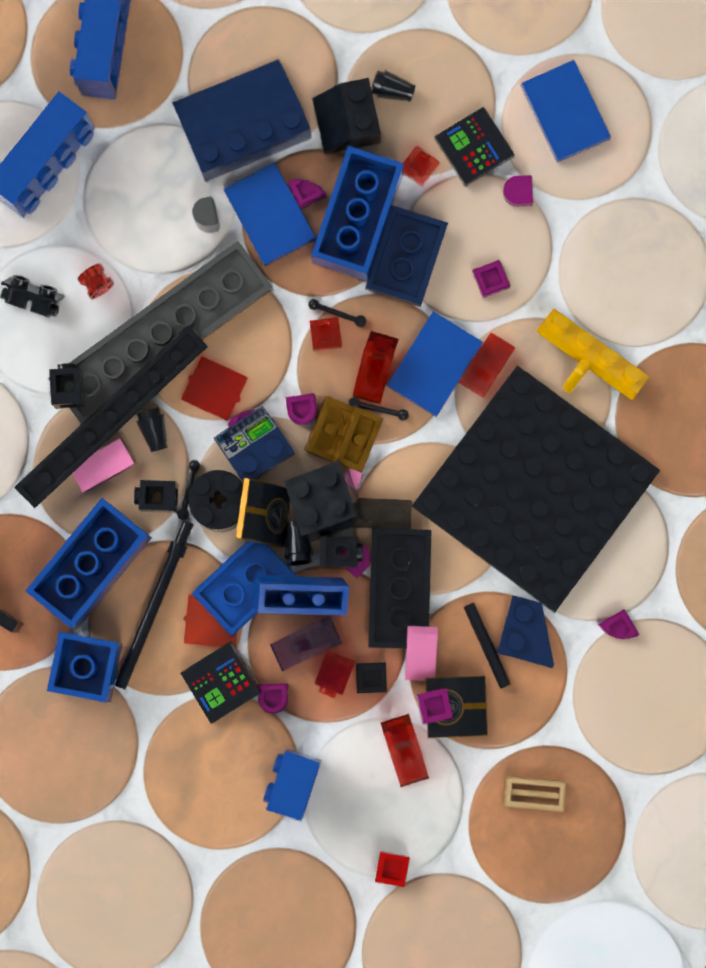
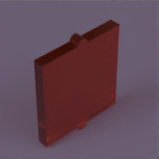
(214, 388)
(203, 628)

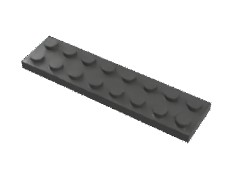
(200, 301)

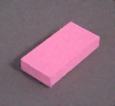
(103, 465)
(421, 652)

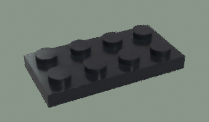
(398, 585)

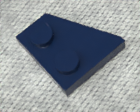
(526, 633)

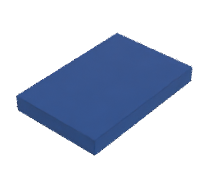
(565, 111)
(269, 214)
(434, 364)
(229, 589)

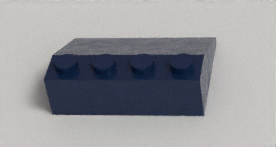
(242, 120)

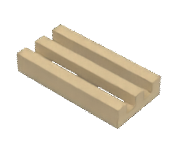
(529, 805)

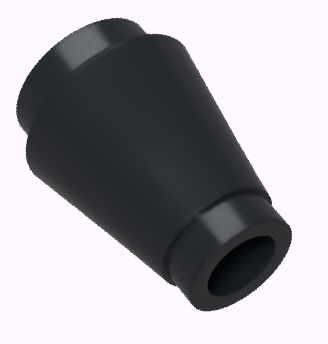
(390, 86)
(153, 428)
(297, 549)

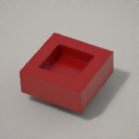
(392, 869)

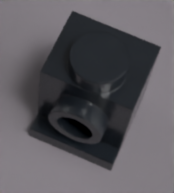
(58, 378)
(169, 493)
(328, 554)

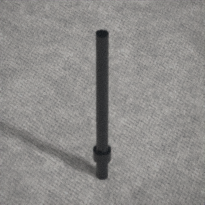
(176, 551)

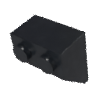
(347, 116)

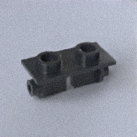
(21, 291)

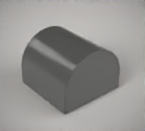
(206, 215)

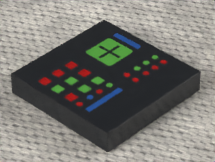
(474, 146)
(221, 682)

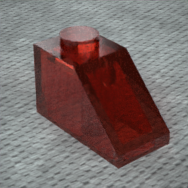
(375, 367)
(334, 674)
(404, 750)

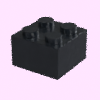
(324, 501)

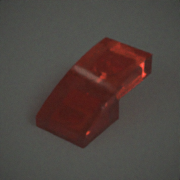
(487, 364)

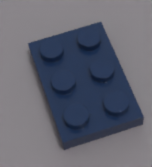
(406, 256)

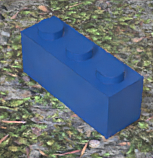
(300, 595)

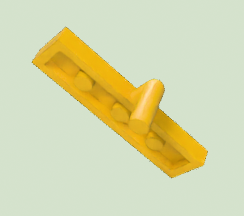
(591, 356)

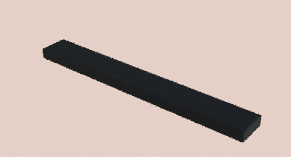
(111, 416)

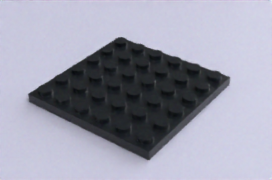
(535, 488)

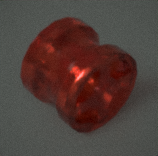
(95, 281)

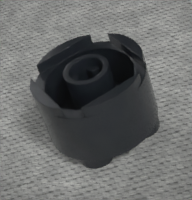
(206, 490)

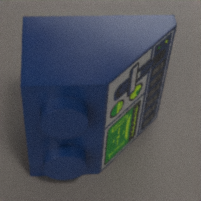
(254, 445)

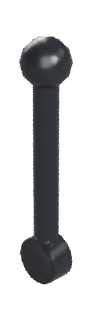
(360, 321)
(401, 414)
(183, 513)

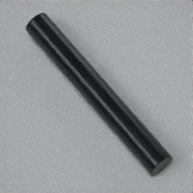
(487, 645)

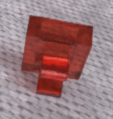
(420, 166)
(325, 334)

